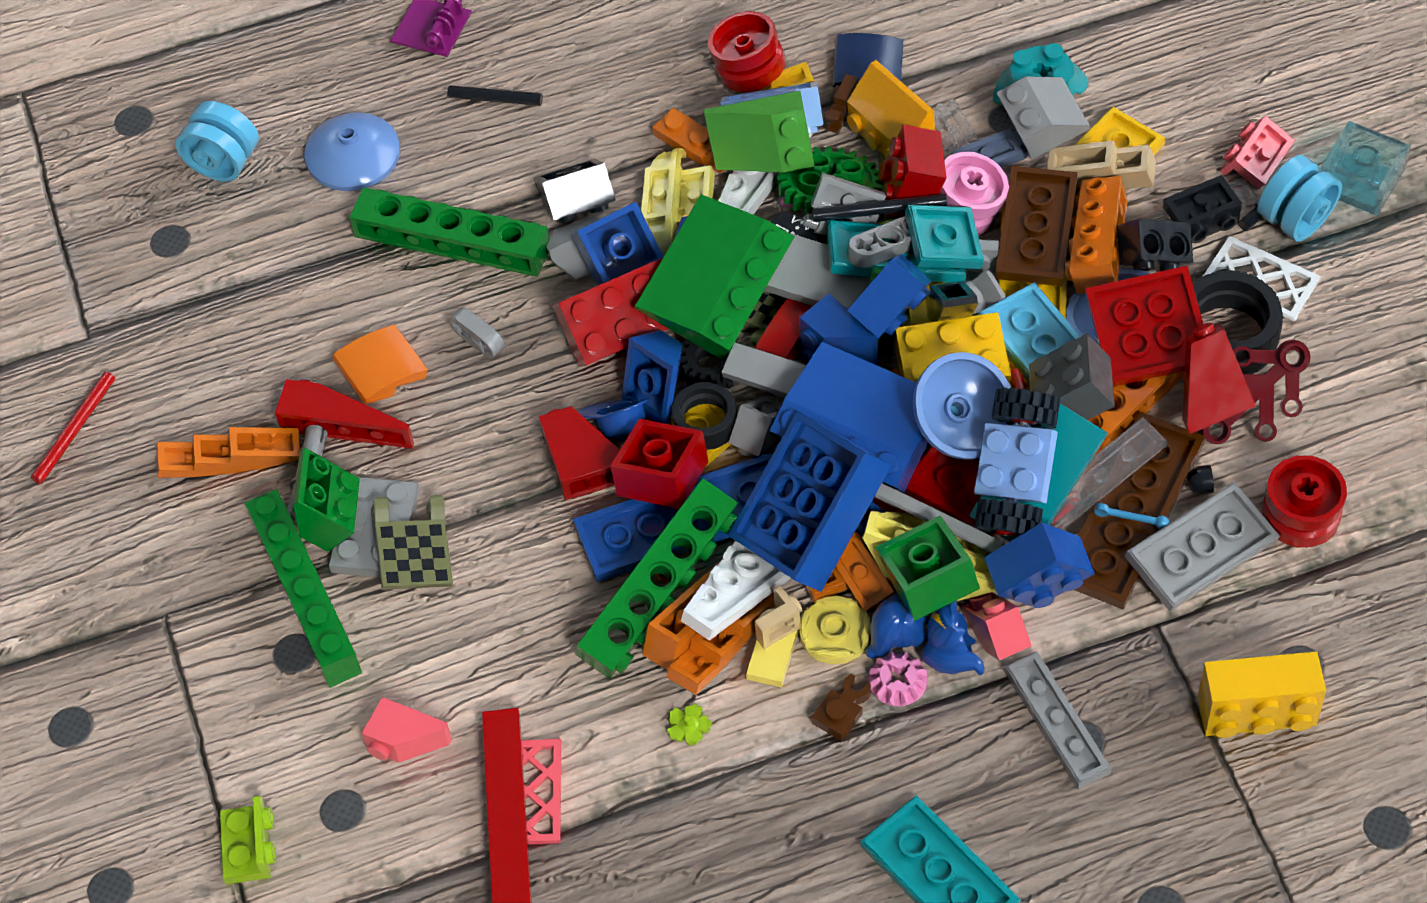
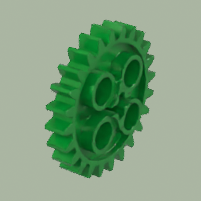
(800, 184)

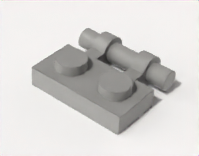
(837, 192)

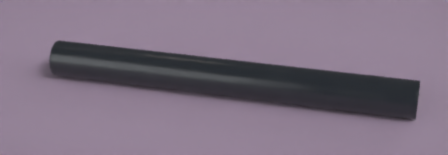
(876, 207)

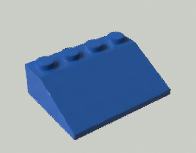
(862, 406)
(809, 501)

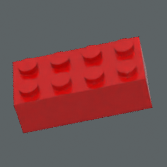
(605, 316)

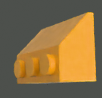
(882, 106)

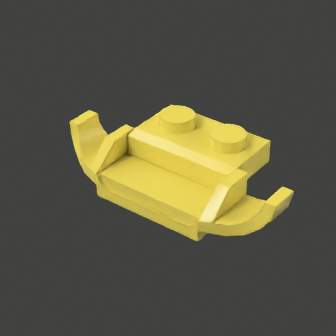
(672, 194)

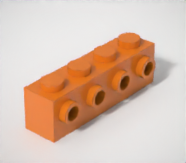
(1095, 240)

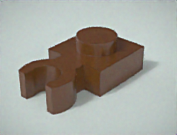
(839, 111)
(840, 712)

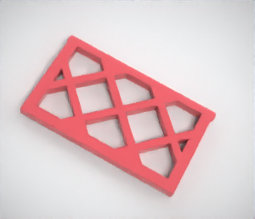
(553, 773)

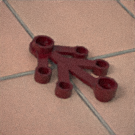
(1262, 387)

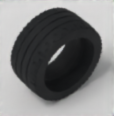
(1248, 295)

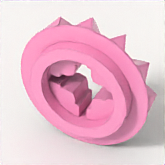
(898, 693)

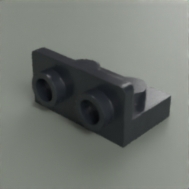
(1206, 206)

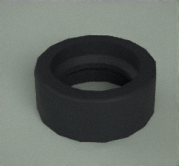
(706, 394)

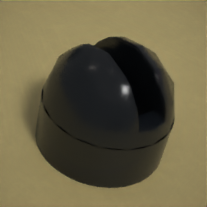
(1201, 479)

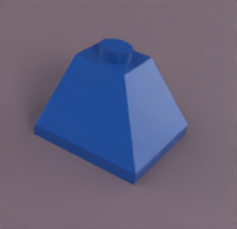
(652, 373)

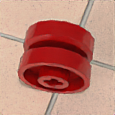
(746, 51)
(1304, 500)

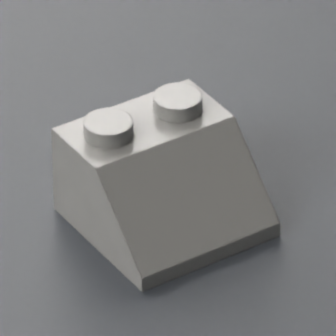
(1042, 113)

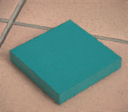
(944, 237)

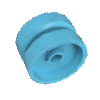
(217, 141)
(1299, 198)

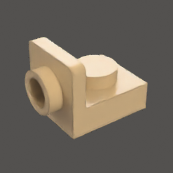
(778, 622)

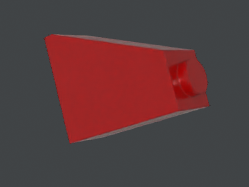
(1212, 379)
(577, 452)

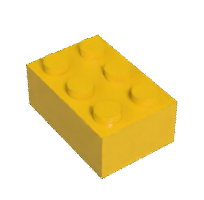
(924, 343)
(1261, 694)

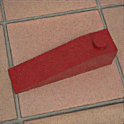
(343, 418)

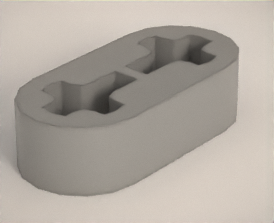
(476, 332)

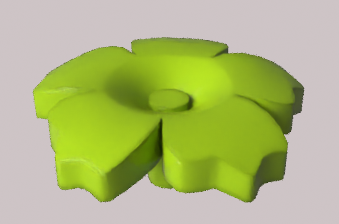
(688, 724)

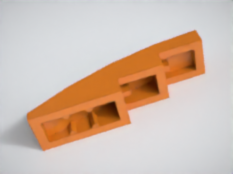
(227, 454)
(708, 657)

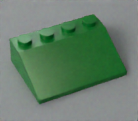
(714, 274)

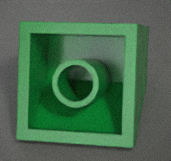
(928, 567)

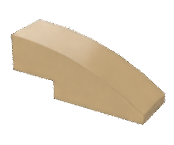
(1105, 160)

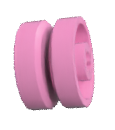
(975, 183)

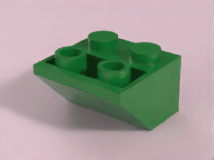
(324, 501)

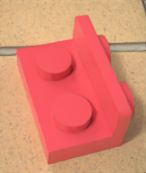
(1258, 151)

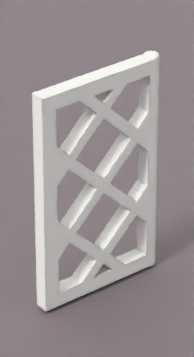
(1286, 270)

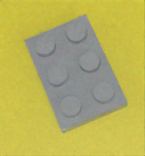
(359, 552)

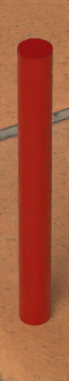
(72, 428)

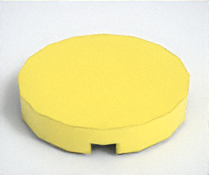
(835, 630)

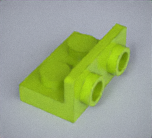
(246, 842)

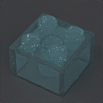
(1366, 166)

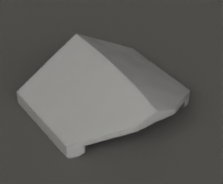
(565, 252)

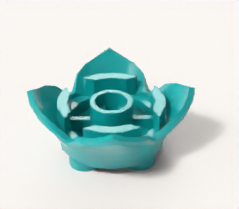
(1042, 62)

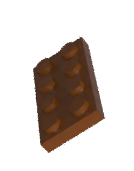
(1036, 226)

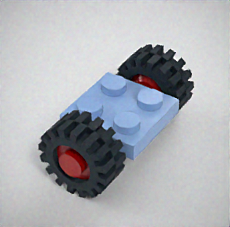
(1016, 461)

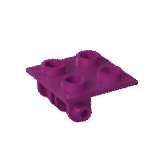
(432, 26)

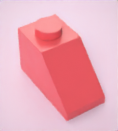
(403, 732)

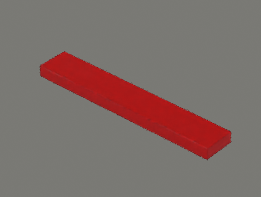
(506, 807)

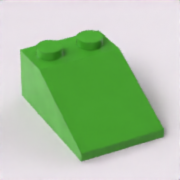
(760, 135)

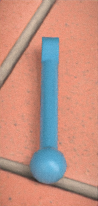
(1103, 510)

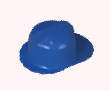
(616, 417)

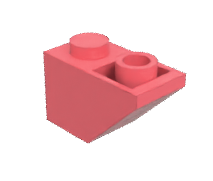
(996, 625)

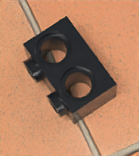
(1154, 244)

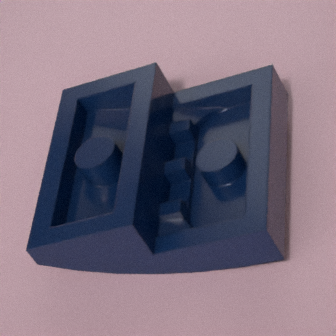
(858, 50)

